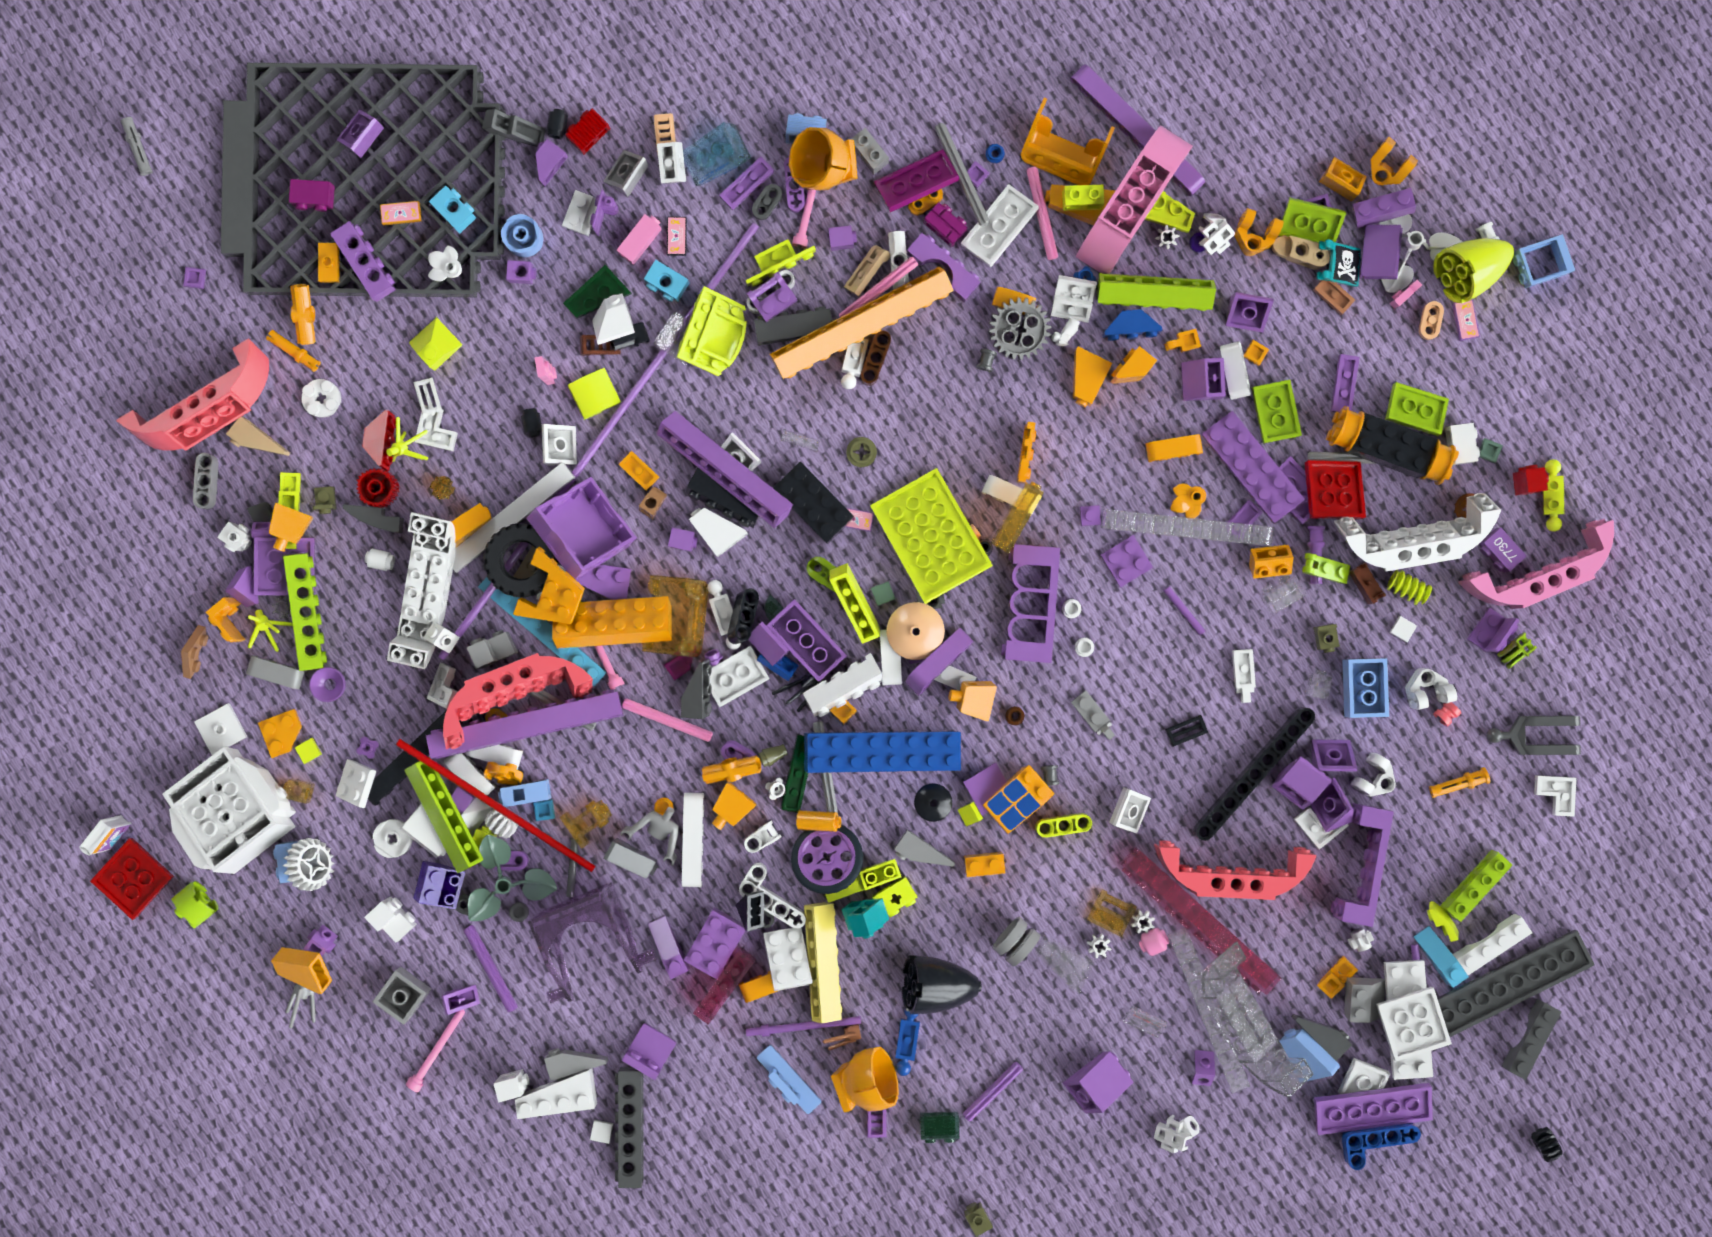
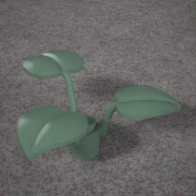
(497, 852)

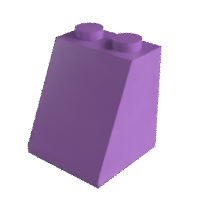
(1098, 1083)

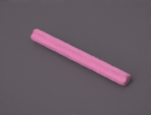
(1042, 213)
(882, 286)
(667, 720)

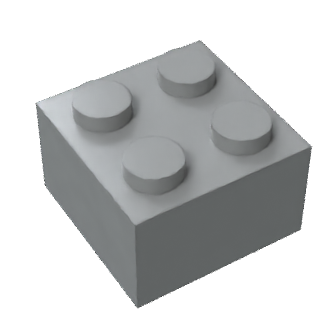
(402, 995)

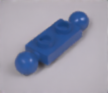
(907, 1043)

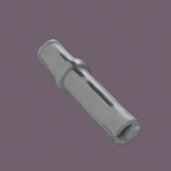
(133, 139)

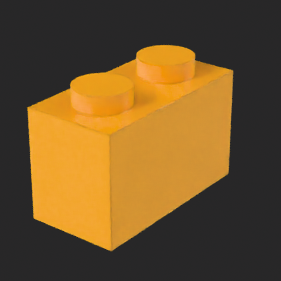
(984, 864)

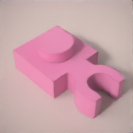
(1401, 296)

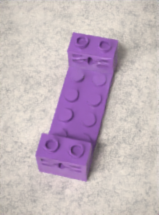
(1364, 910)

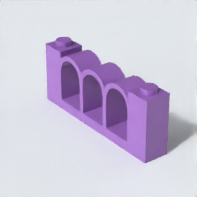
(1033, 556)

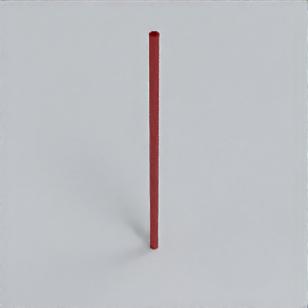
(495, 805)

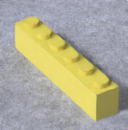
(823, 962)

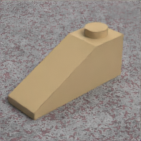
(250, 436)

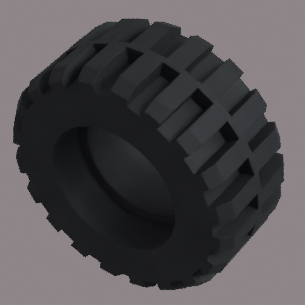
(495, 565)

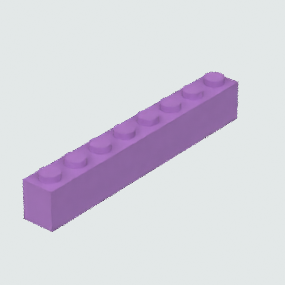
(724, 469)

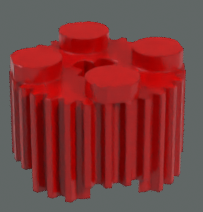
(388, 488)

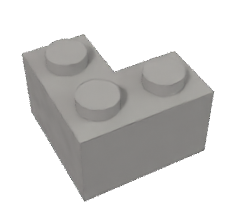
(491, 651)

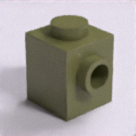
(978, 1218)

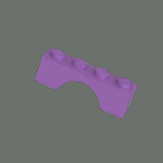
(926, 251)

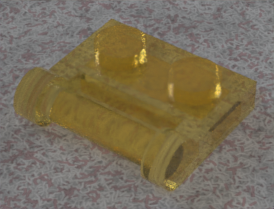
(1109, 919)

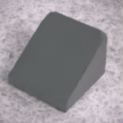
(260, 512)

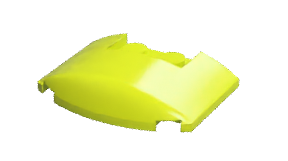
(713, 332)

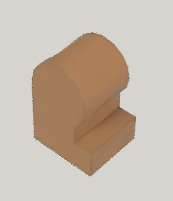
(652, 502)

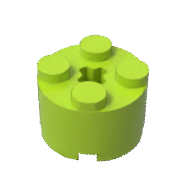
(194, 904)

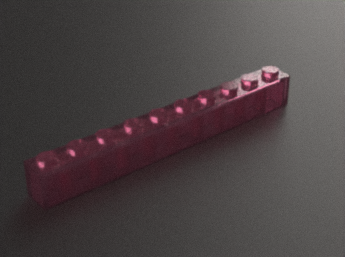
(1197, 917)

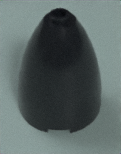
(936, 985)

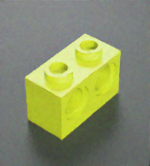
(1083, 197)

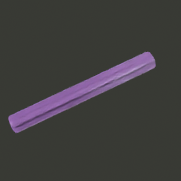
(490, 968)

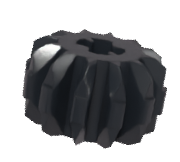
(1546, 1144)

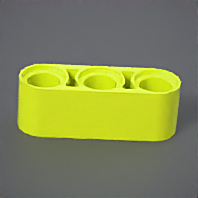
(1072, 820)

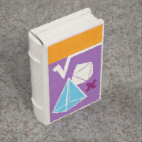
(105, 835)

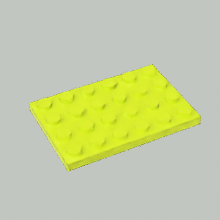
(931, 535)

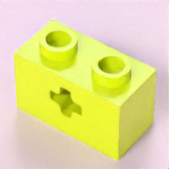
(899, 887)

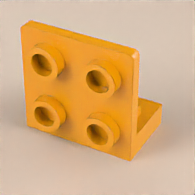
(218, 617)

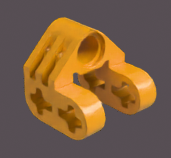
(1392, 177)
(1261, 244)

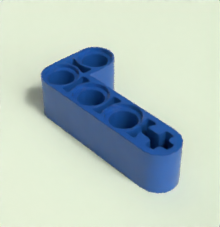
(1380, 1140)

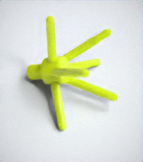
(401, 448)
(262, 623)

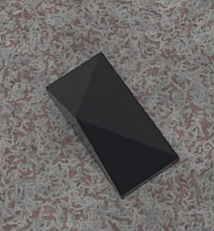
(752, 910)

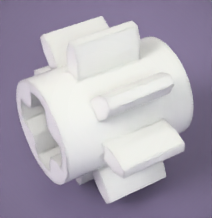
(1161, 237)
(1143, 916)
(1360, 939)
(1101, 951)

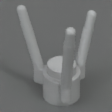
(300, 993)

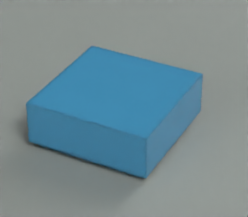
(544, 810)

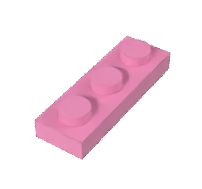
(545, 370)

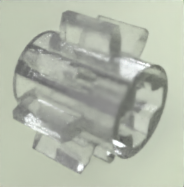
(278, 605)

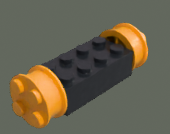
(1392, 445)

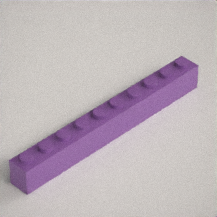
(530, 724)

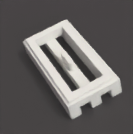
(432, 410)

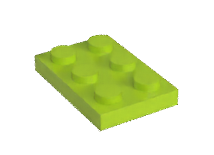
(1311, 221)
(1417, 409)
(1276, 411)

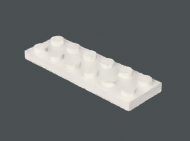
(1402, 979)

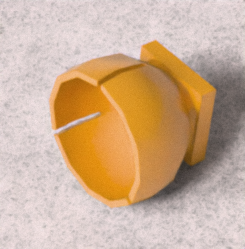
(822, 159)
(867, 1081)

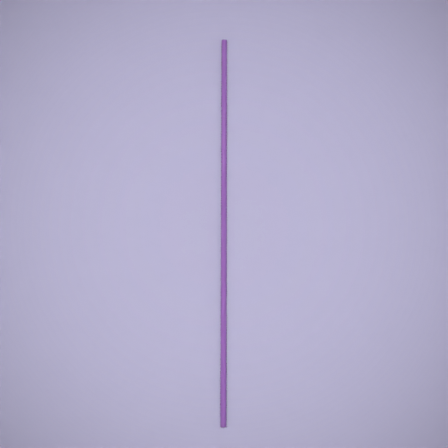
(604, 433)

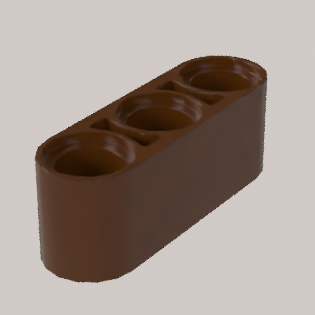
(879, 349)

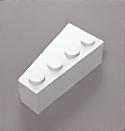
(844, 686)
(559, 1096)

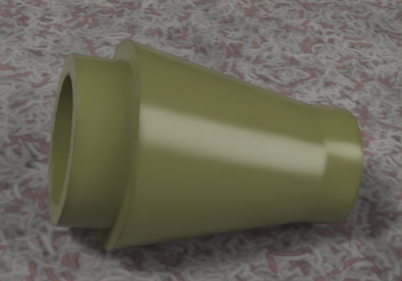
(772, 755)

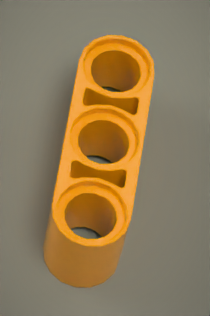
(1174, 447)
(757, 987)

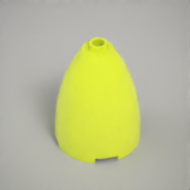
(1472, 267)

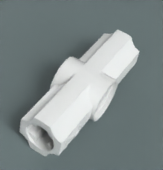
(897, 248)

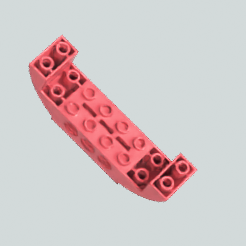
(207, 408)
(508, 683)
(1265, 884)

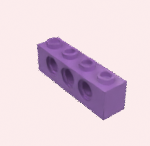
(344, 237)

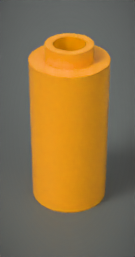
(818, 821)

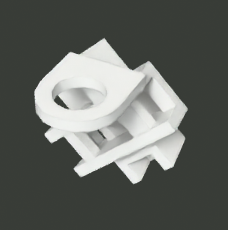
(1219, 236)
(1183, 1132)

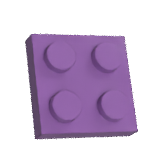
(1126, 561)

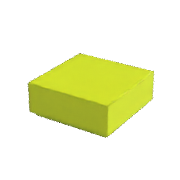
(308, 750)
(970, 814)

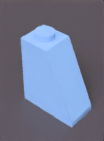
(1301, 1045)

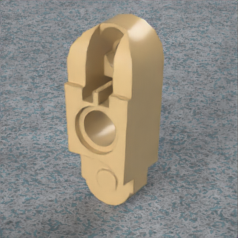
(1286, 248)

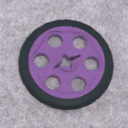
(827, 883)

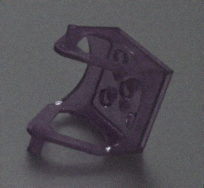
(595, 906)

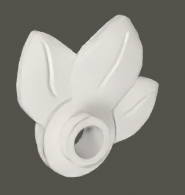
(442, 262)

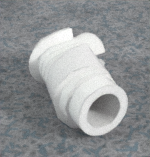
(1068, 331)

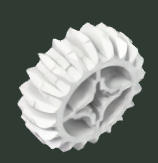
(303, 868)

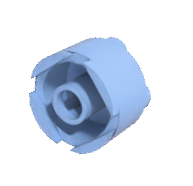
(513, 230)

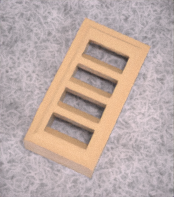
(664, 118)

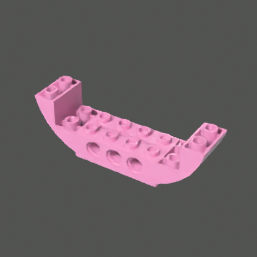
(1133, 200)
(1552, 578)

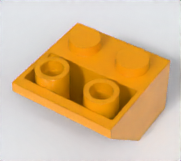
(1136, 366)

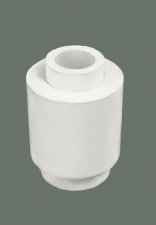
(379, 559)

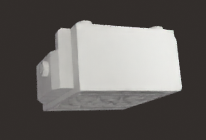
(248, 795)

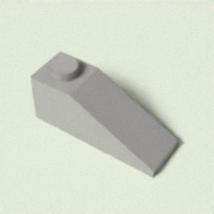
(916, 849)
(569, 1062)

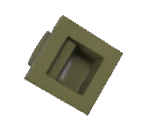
(1320, 637)

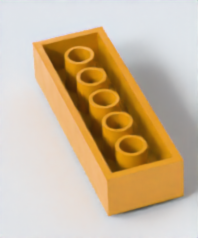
(616, 623)

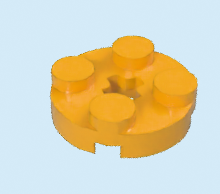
(505, 774)

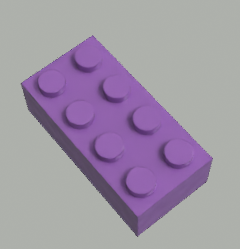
(806, 640)

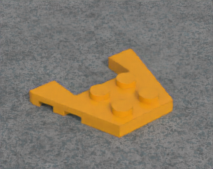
(559, 595)

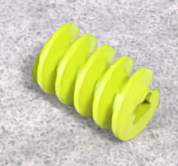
(1409, 586)

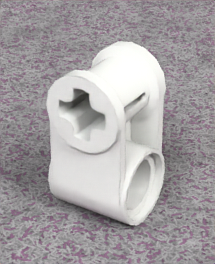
(762, 837)

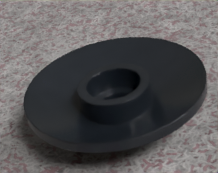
(928, 793)

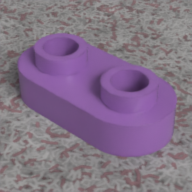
(740, 750)
(512, 864)

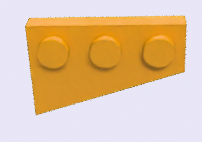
(1026, 452)

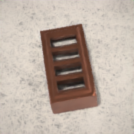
(583, 347)

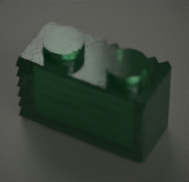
(939, 1126)

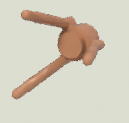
(850, 1035)

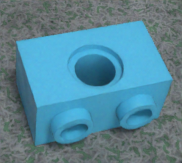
(445, 200)
(660, 272)

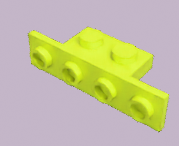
(777, 258)

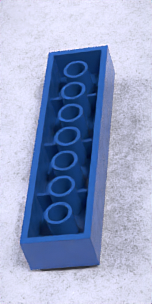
(882, 751)

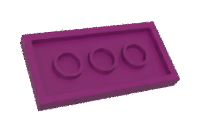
(916, 180)

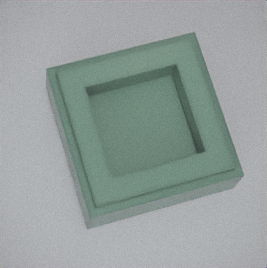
(1490, 450)
(883, 593)

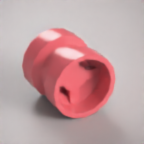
(1447, 713)

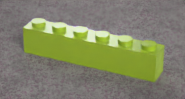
(1156, 291)
(444, 816)

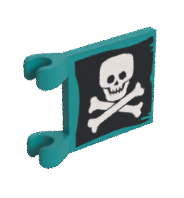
(1343, 264)

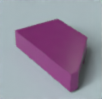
(679, 666)

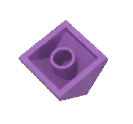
(360, 133)
(1248, 311)
(768, 644)
(1333, 755)
(1333, 807)

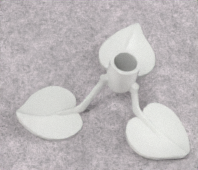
(1414, 241)

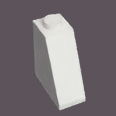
(716, 531)
(422, 831)

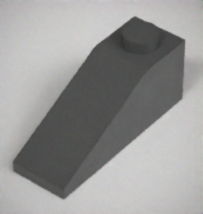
(1328, 1037)

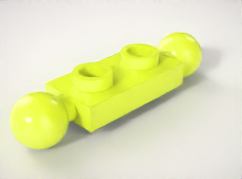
(1554, 497)

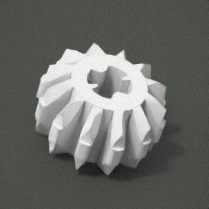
(500, 824)

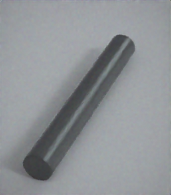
(572, 871)

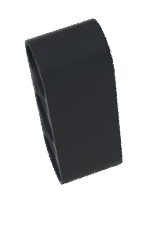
(749, 610)

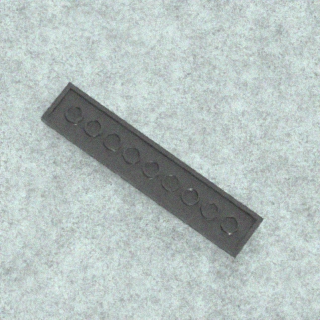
(1514, 982)

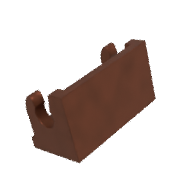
(1366, 583)

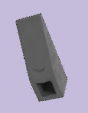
(696, 698)

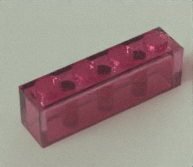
(724, 986)

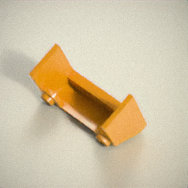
(1062, 156)

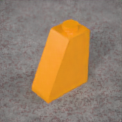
(1088, 376)
(470, 522)
(302, 968)

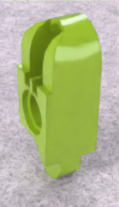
(822, 576)

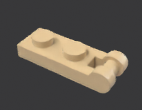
(867, 269)

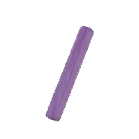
(1009, 1075)

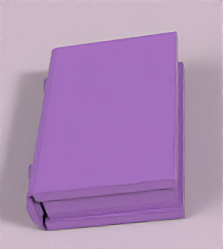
(1381, 252)

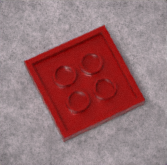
(1335, 489)
(132, 878)

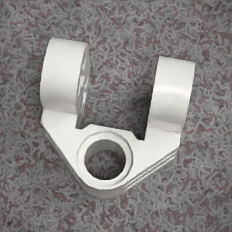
(1418, 699)
(1375, 788)

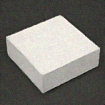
(1403, 629)
(601, 1131)

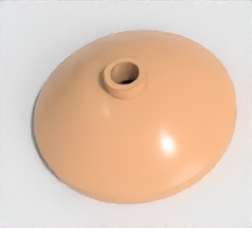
(905, 620)

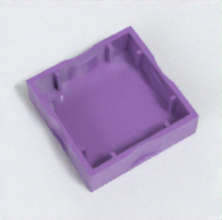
(581, 528)

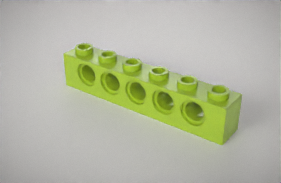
(305, 660)

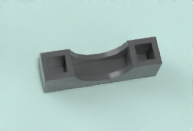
(1540, 1024)

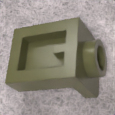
(325, 499)

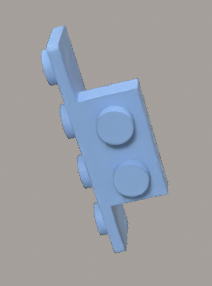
(787, 1080)

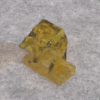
(579, 828)

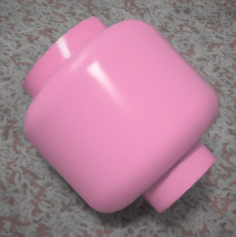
(1154, 941)

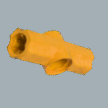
(303, 314)
(731, 769)

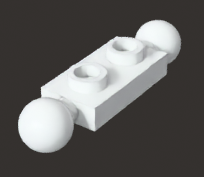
(853, 363)
(721, 609)

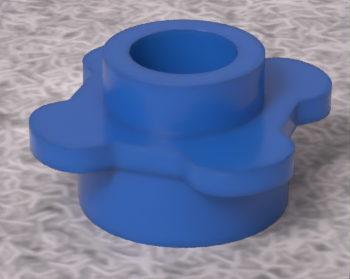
(1085, 272)

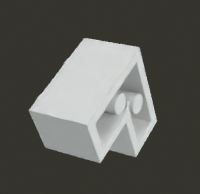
(391, 918)

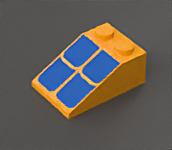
(1018, 799)

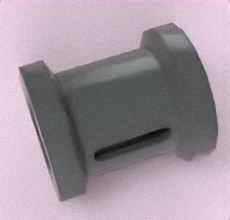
(986, 360)
(1050, 774)

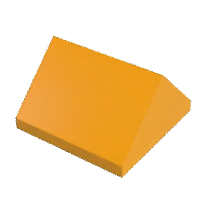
(1343, 179)

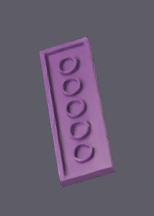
(1253, 467)
(1373, 1108)

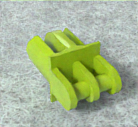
(1518, 652)

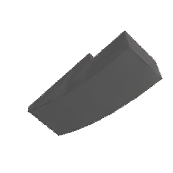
(513, 128)
(376, 517)

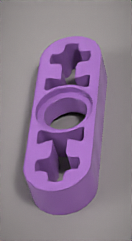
(790, 199)

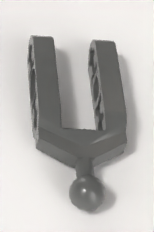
(1517, 735)

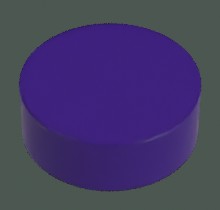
(1194, 242)

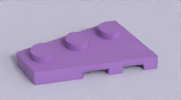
(607, 581)

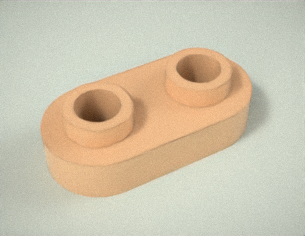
(1431, 321)

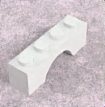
(1504, 937)

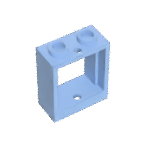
(1561, 256)

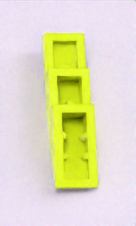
(290, 495)

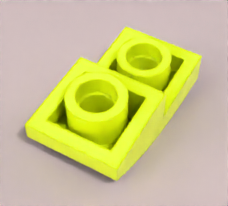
(1441, 918)

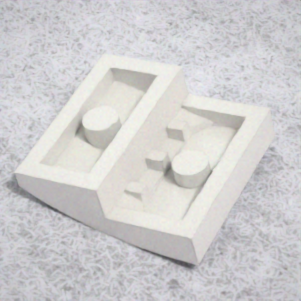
(1073, 298)

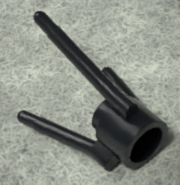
(808, 682)

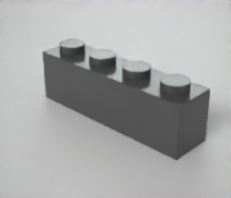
(791, 326)

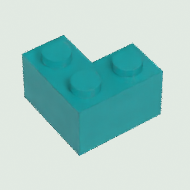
(865, 917)

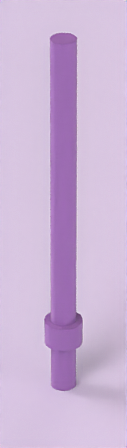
(766, 1030)

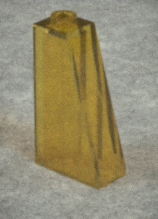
(1017, 516)

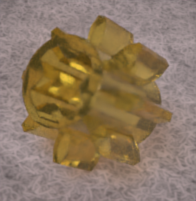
(442, 487)

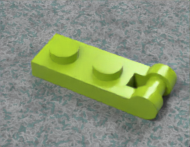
(1326, 568)

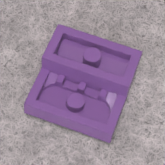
(984, 785)

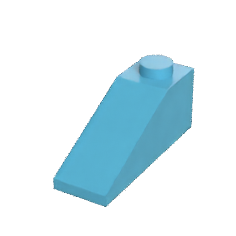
(1441, 957)

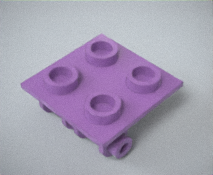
(605, 205)

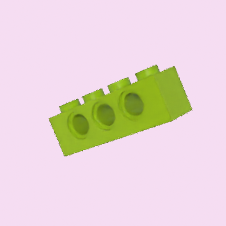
(1476, 885)

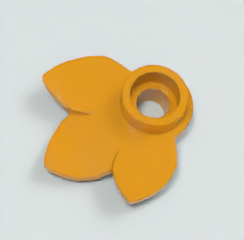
(1185, 502)

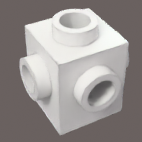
(236, 537)

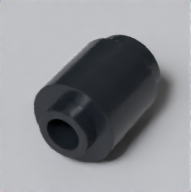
(557, 124)
(531, 422)

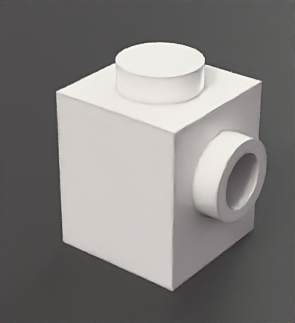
(441, 637)

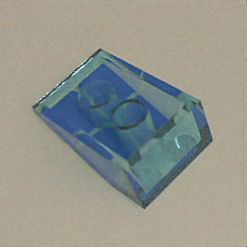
(715, 153)

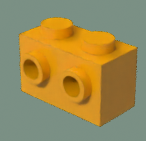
(1267, 563)

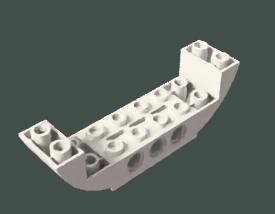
(1425, 542)
(425, 589)

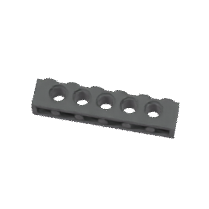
(635, 1177)

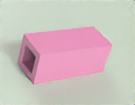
(639, 238)

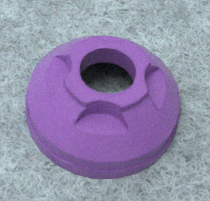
(318, 688)

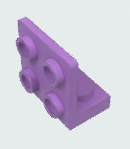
(1493, 631)
(649, 1051)

